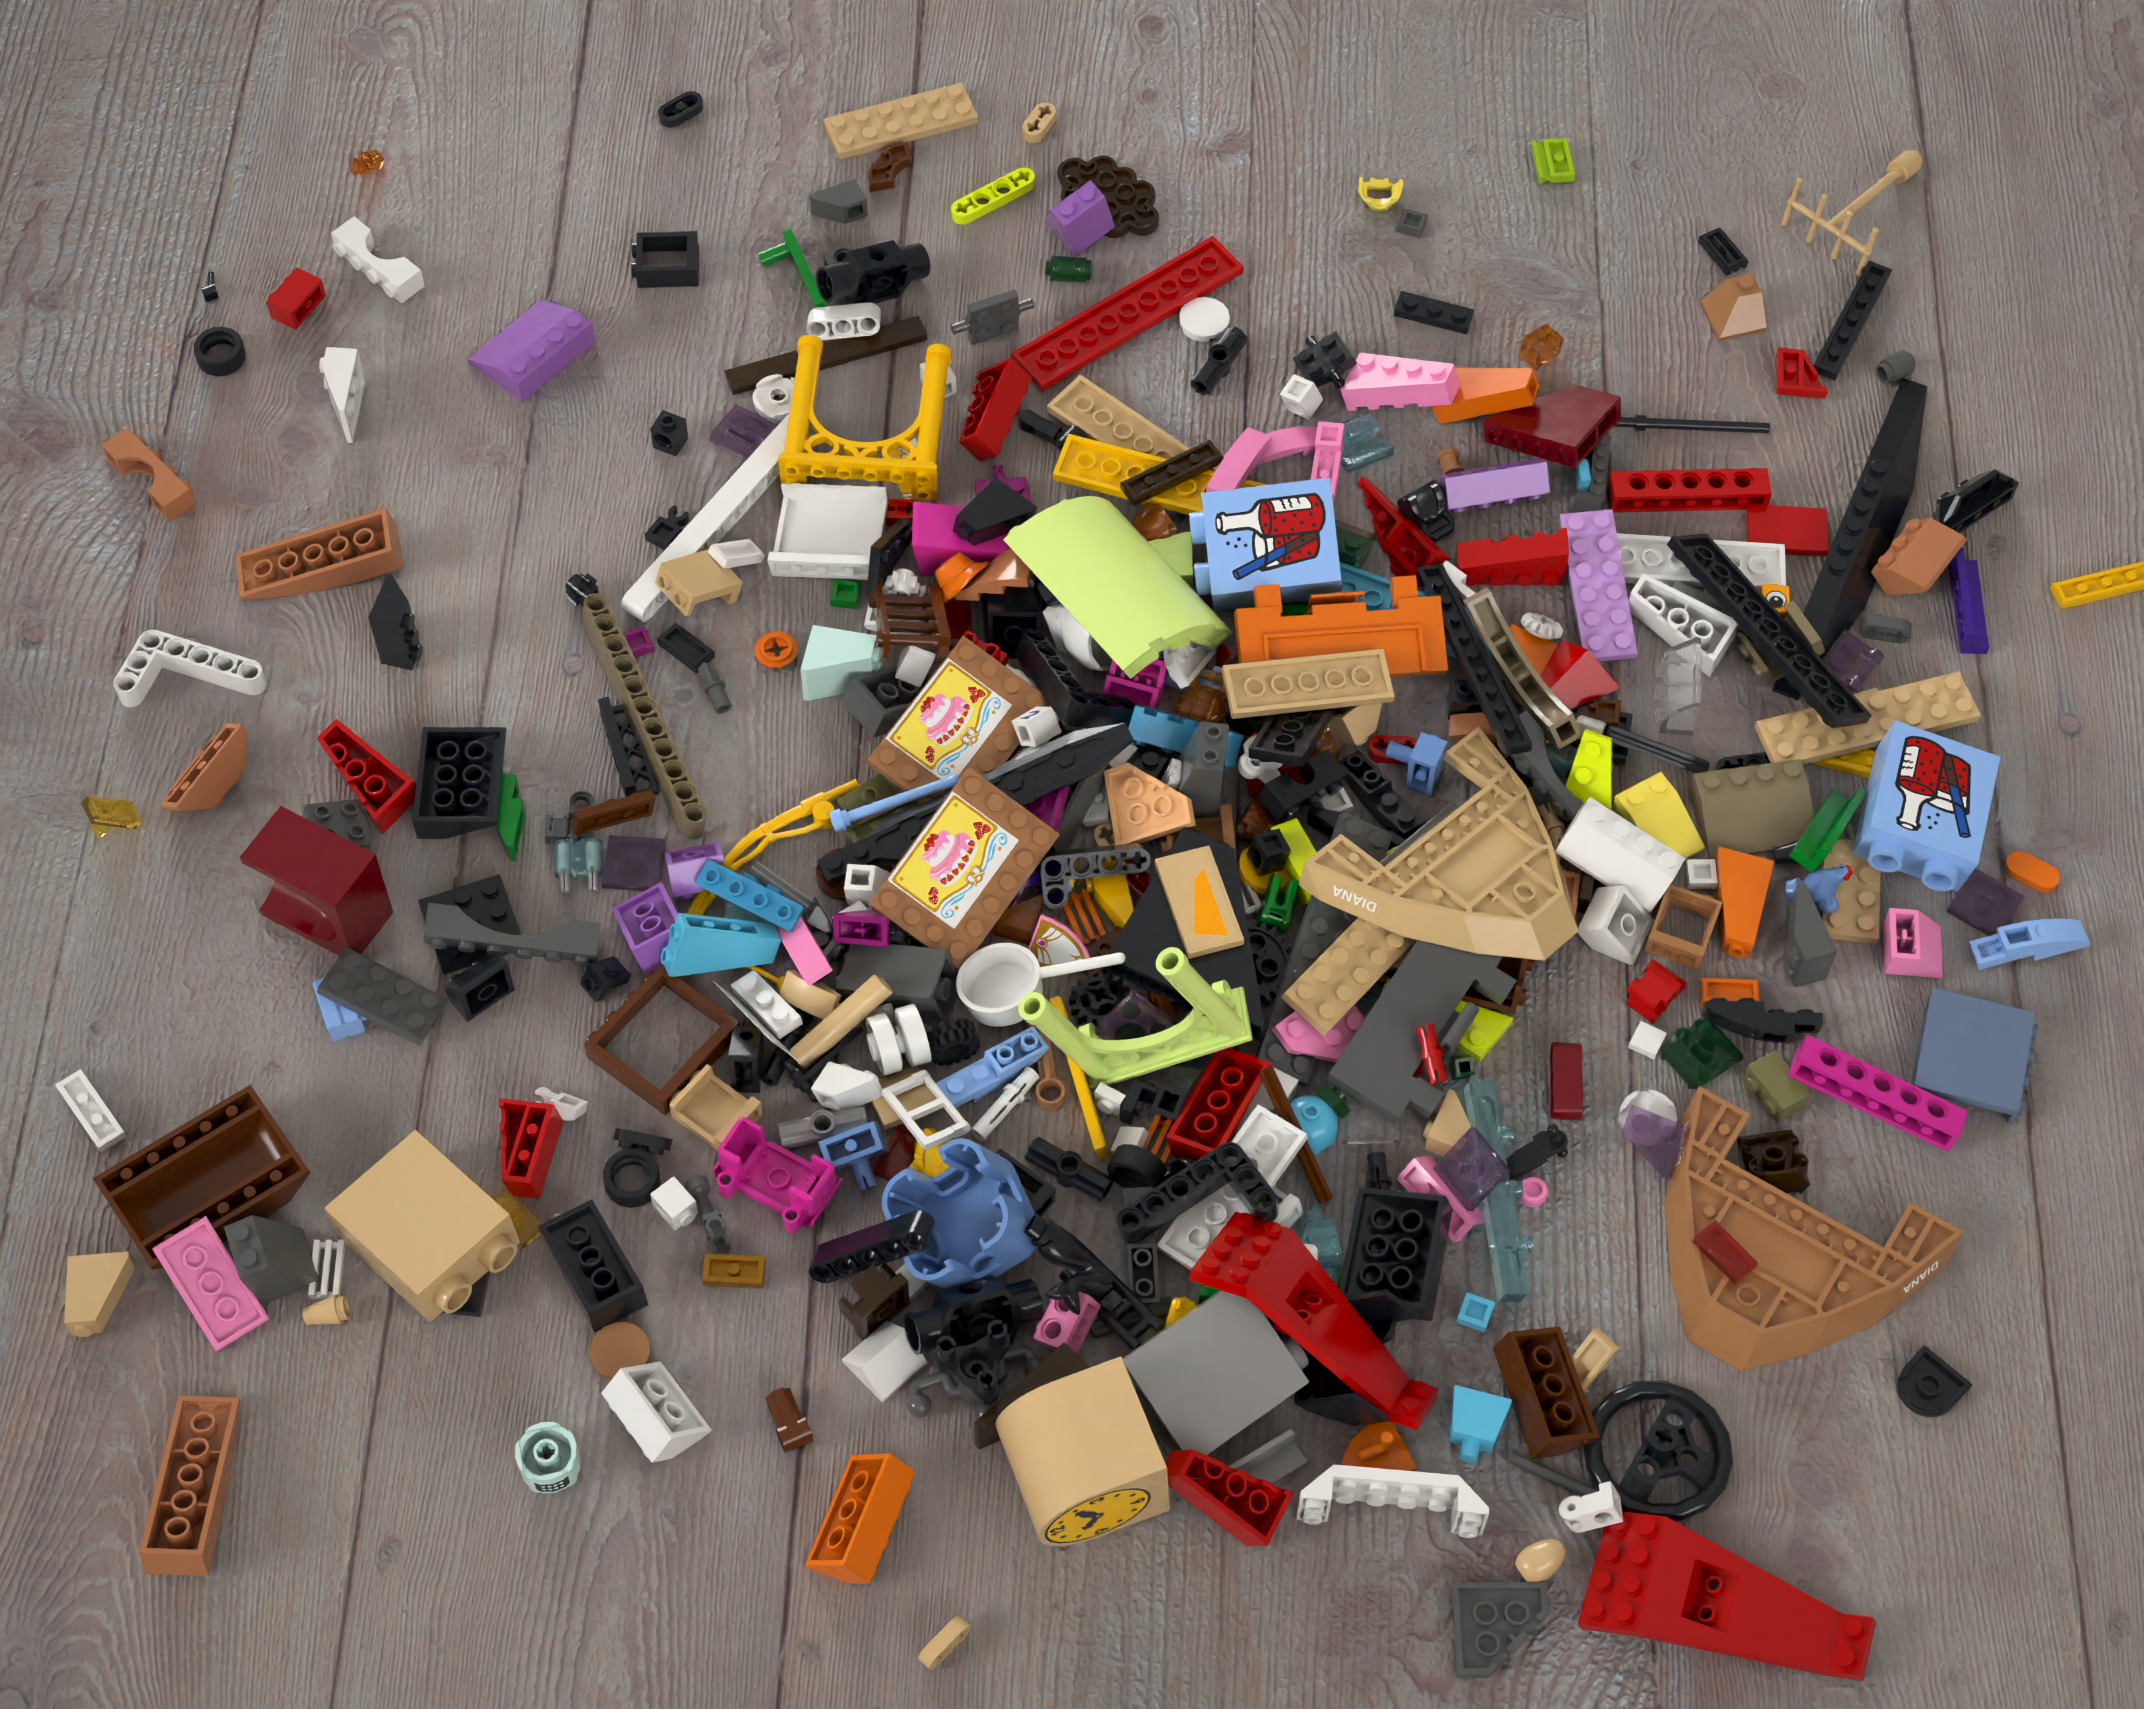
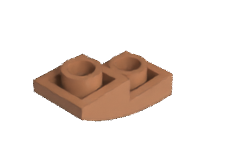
(1465, 723)

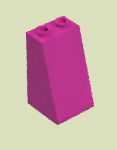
(937, 542)

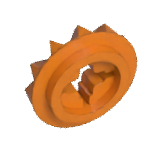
(784, 642)

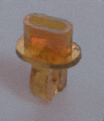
(366, 162)

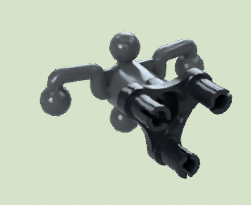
(973, 1370)

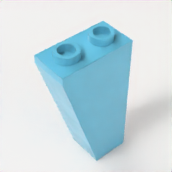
(717, 944)

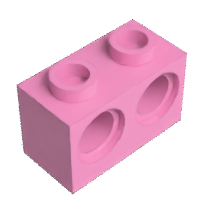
(1072, 1326)

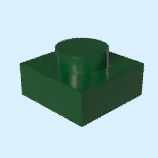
(1334, 1098)

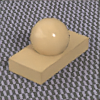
(1593, 1357)

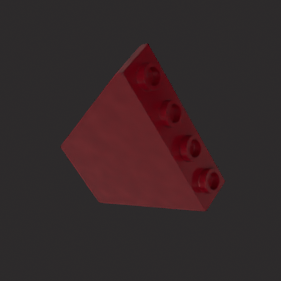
(1557, 425)

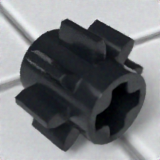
(579, 587)

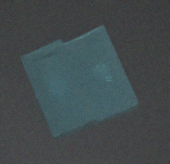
(1363, 443)

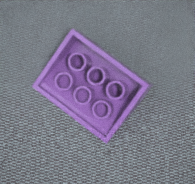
(534, 348)

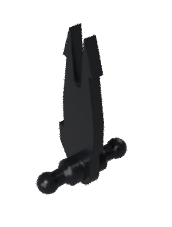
(801, 1079)
(1538, 1151)

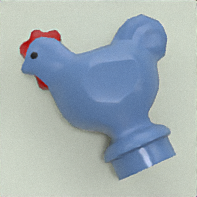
(1822, 886)

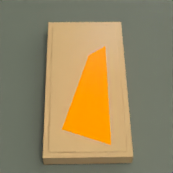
(1199, 902)

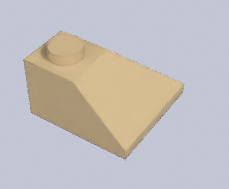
(1355, 723)

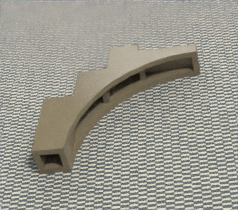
(1518, 672)

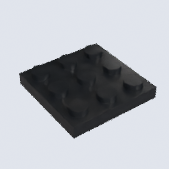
(484, 903)

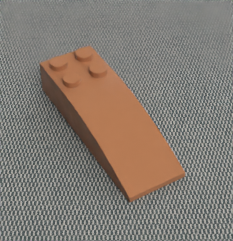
(321, 558)
(191, 1487)

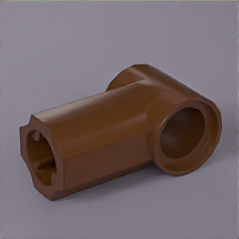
(790, 1427)

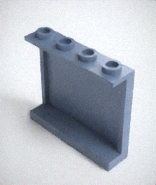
(1975, 1052)

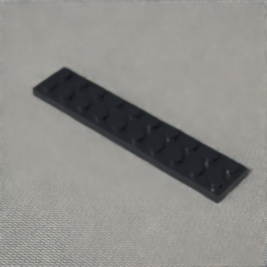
(1769, 631)

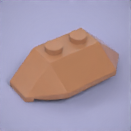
(210, 772)

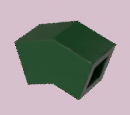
(1461, 1060)

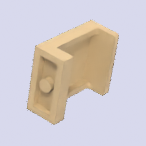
(696, 580)
(711, 1107)

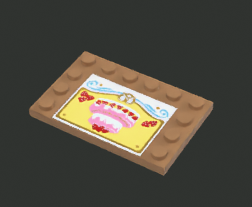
(956, 722)
(964, 868)

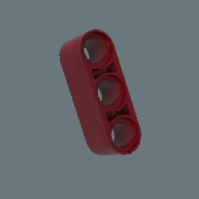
(1566, 1081)

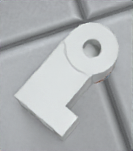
(1592, 1510)

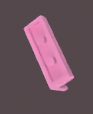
(1422, 1178)

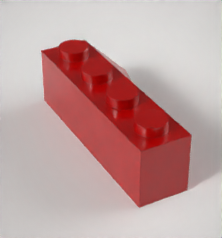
(994, 408)
(1229, 1496)

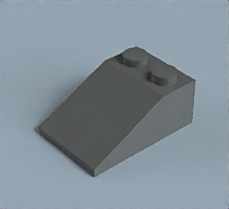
(879, 699)
(1807, 942)

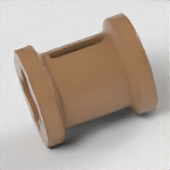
(1449, 460)

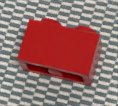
(295, 298)

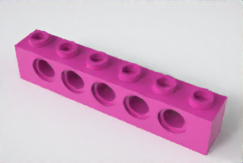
(1877, 1093)

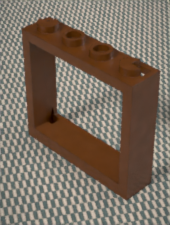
(708, 1053)

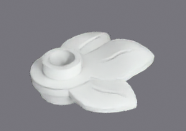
(1254, 768)

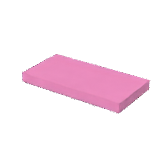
(210, 1284)

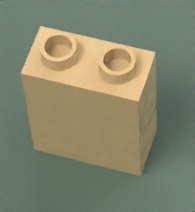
(424, 1227)

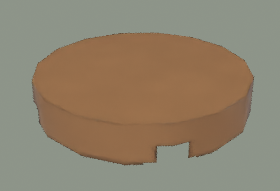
(619, 1347)

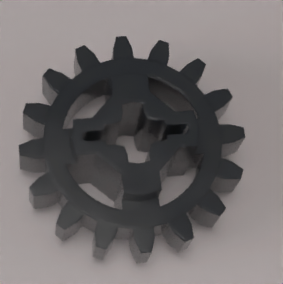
(1096, 996)

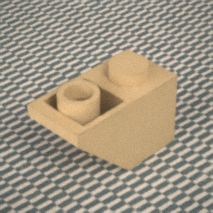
(1448, 1126)

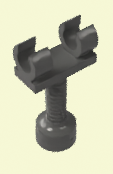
(713, 1222)

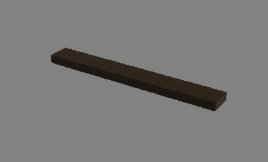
(834, 353)

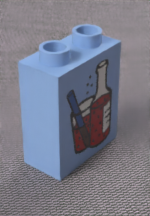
(1267, 539)
(1926, 807)

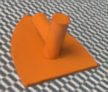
(1379, 1447)

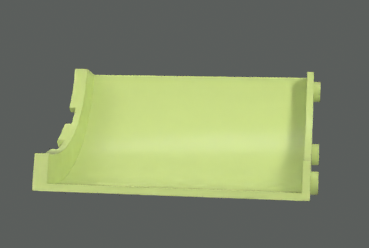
(1114, 582)

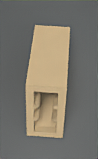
(94, 1290)

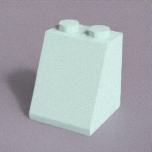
(835, 658)

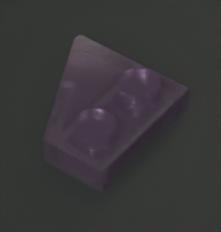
(1654, 1137)

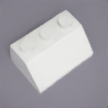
(655, 1410)

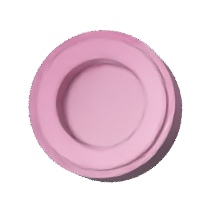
(1534, 1192)

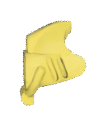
(1380, 204)

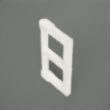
(908, 1118)

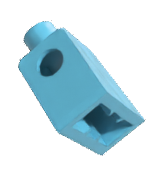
(1476, 1421)

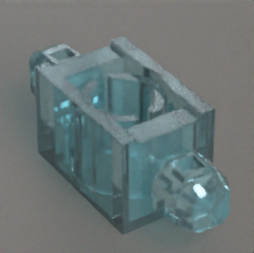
(1325, 1237)

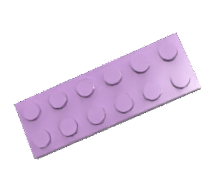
(1598, 585)

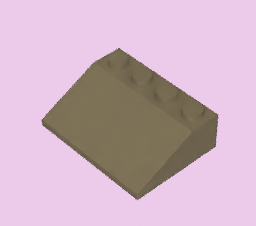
(1752, 806)

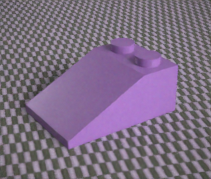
(646, 924)

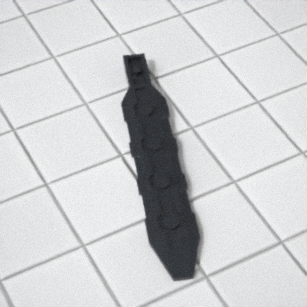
(1023, 780)

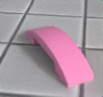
(1288, 442)
(1328, 453)

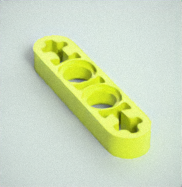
(995, 198)

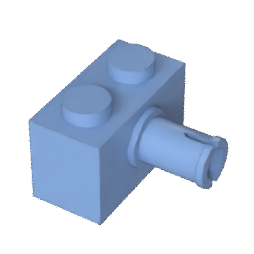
(1424, 762)
(855, 1150)

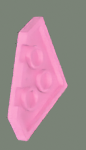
(1302, 1038)

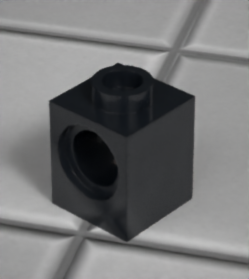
(669, 433)
(1268, 852)

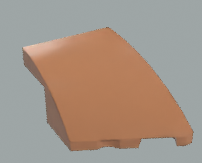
(1002, 571)

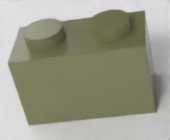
(1773, 1087)

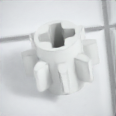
(902, 583)

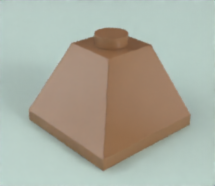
(1735, 308)

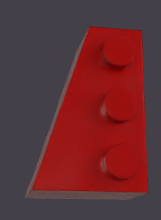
(528, 1145)

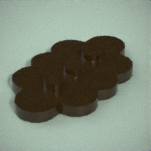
(1127, 198)

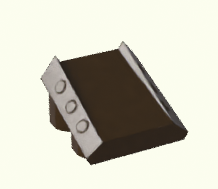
(1776, 1160)

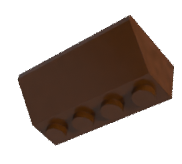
(1545, 1391)

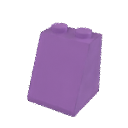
(1081, 218)

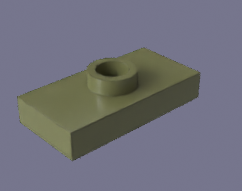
(867, 793)

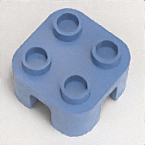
(976, 1214)

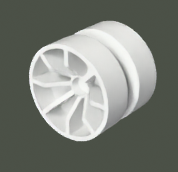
(906, 1037)

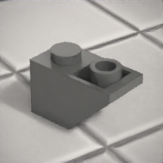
(840, 202)

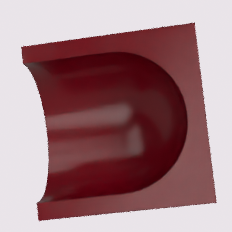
(321, 884)

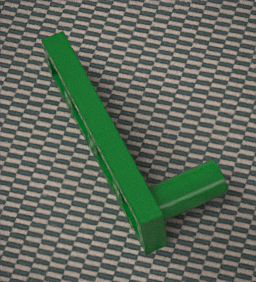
(791, 248)

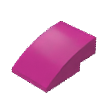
(1143, 688)

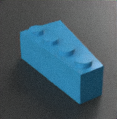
(1173, 732)

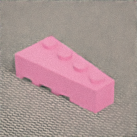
(1399, 382)

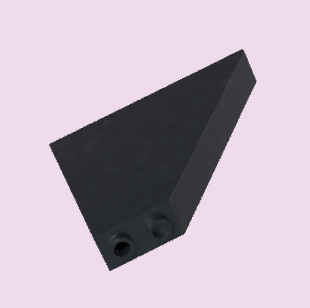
(1153, 929)

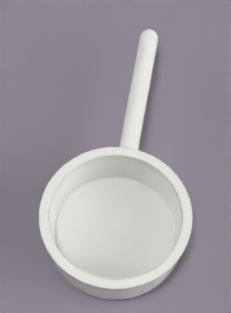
(1003, 973)

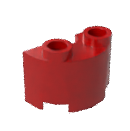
(1654, 991)

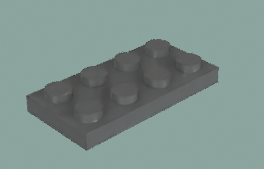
(382, 996)

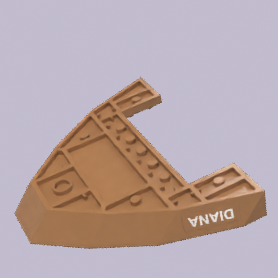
(1811, 1271)

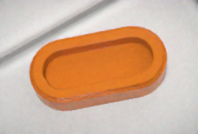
(2032, 871)

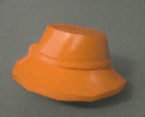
(956, 573)

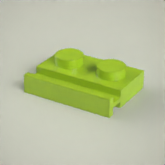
(1553, 160)

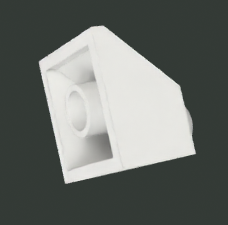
(1615, 924)

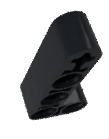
(1093, 869)

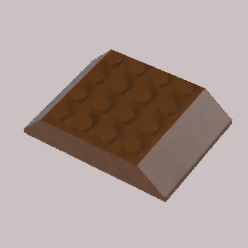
(214, 1166)

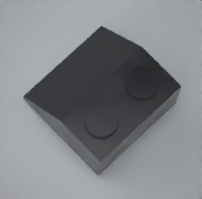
(480, 986)

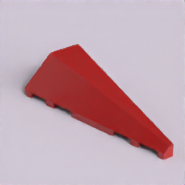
(1399, 537)

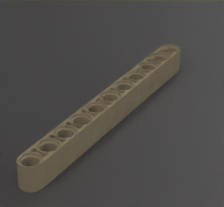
(644, 716)

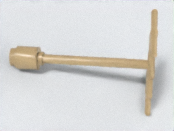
(1898, 171)

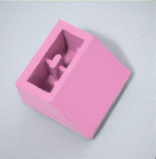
(1911, 944)

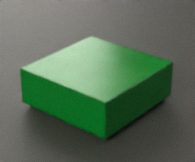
(845, 594)

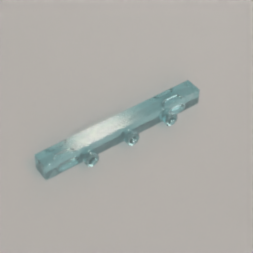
(1498, 1207)

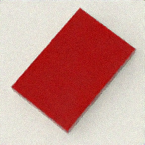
(1799, 528)

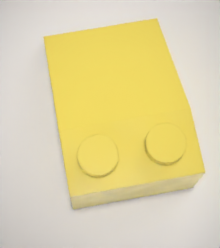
(1661, 814)

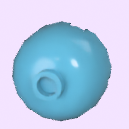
(1317, 1120)

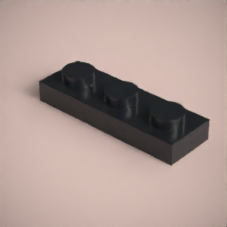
(1433, 312)

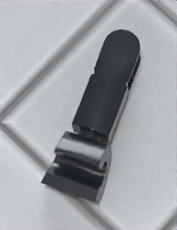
(1046, 429)

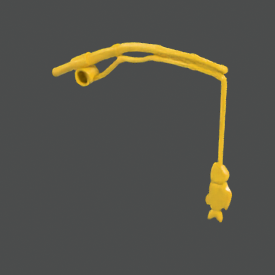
(818, 805)

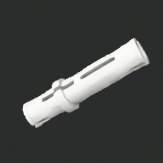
(1012, 1095)

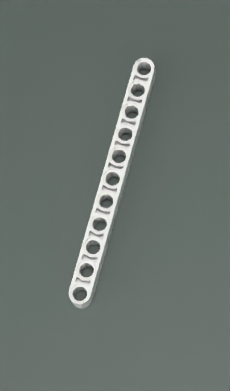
(713, 520)

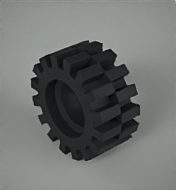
(953, 1041)

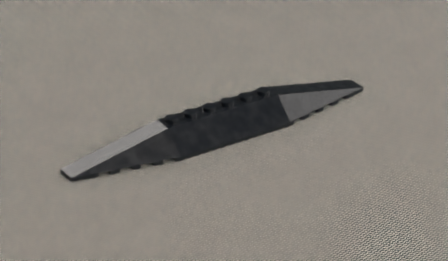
(1867, 523)

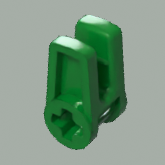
(1270, 911)

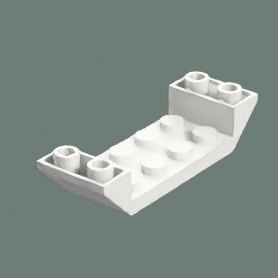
(1397, 1487)

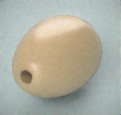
(1540, 1560)

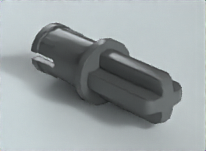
(714, 688)

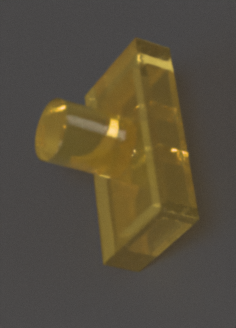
(110, 813)
(524, 1221)

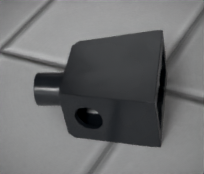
(746, 1046)

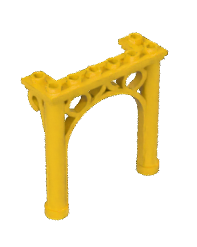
(917, 468)

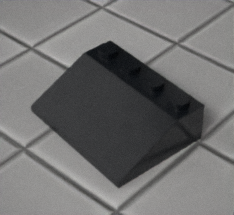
(458, 780)
(1397, 1246)

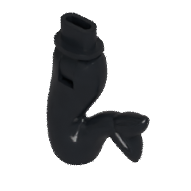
(1069, 1252)

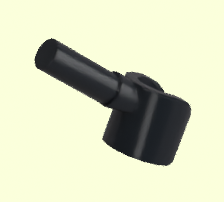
(210, 292)

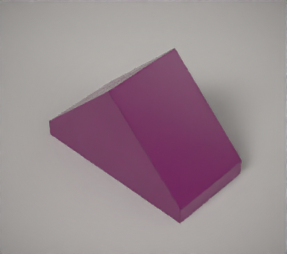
(861, 928)

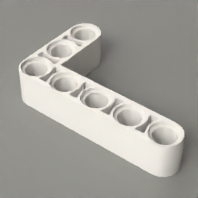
(162, 650)

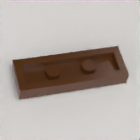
(613, 812)

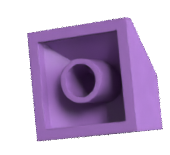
(686, 864)

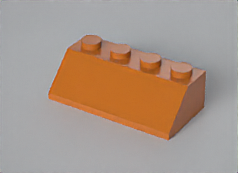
(861, 1518)

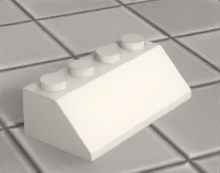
(1619, 853)

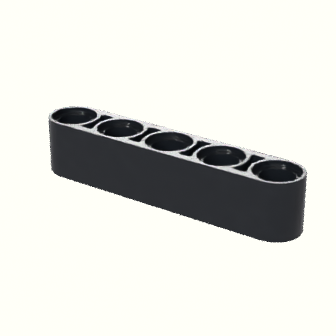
(871, 1246)

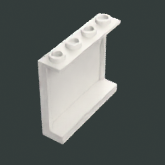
(827, 530)

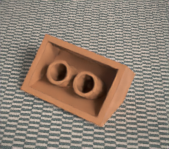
(1917, 557)

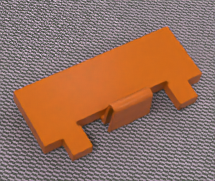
(1340, 624)

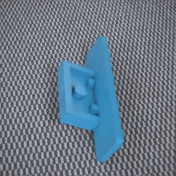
(749, 895)

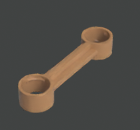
(1048, 1077)

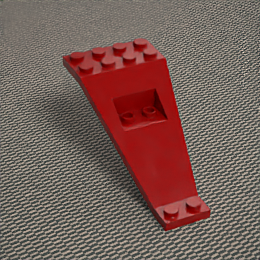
(1293, 1290)
(1658, 1582)

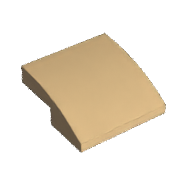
(909, 1099)

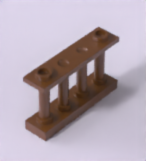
(932, 612)

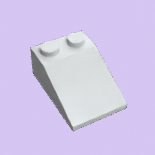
(345, 385)

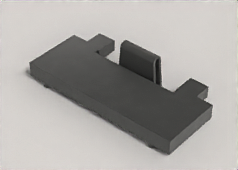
(1386, 1047)

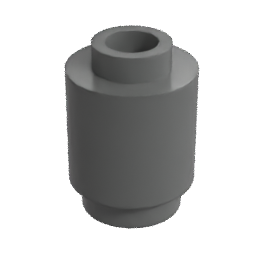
(1895, 367)

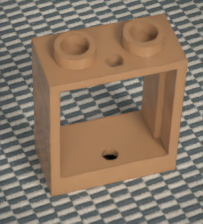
(1677, 949)

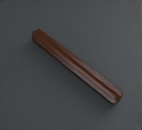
(1305, 1154)

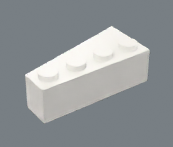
(1681, 618)

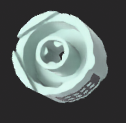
(548, 1474)

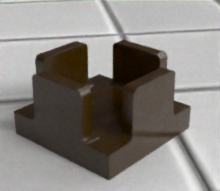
(881, 1299)

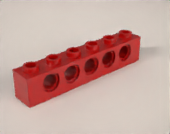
(1688, 490)

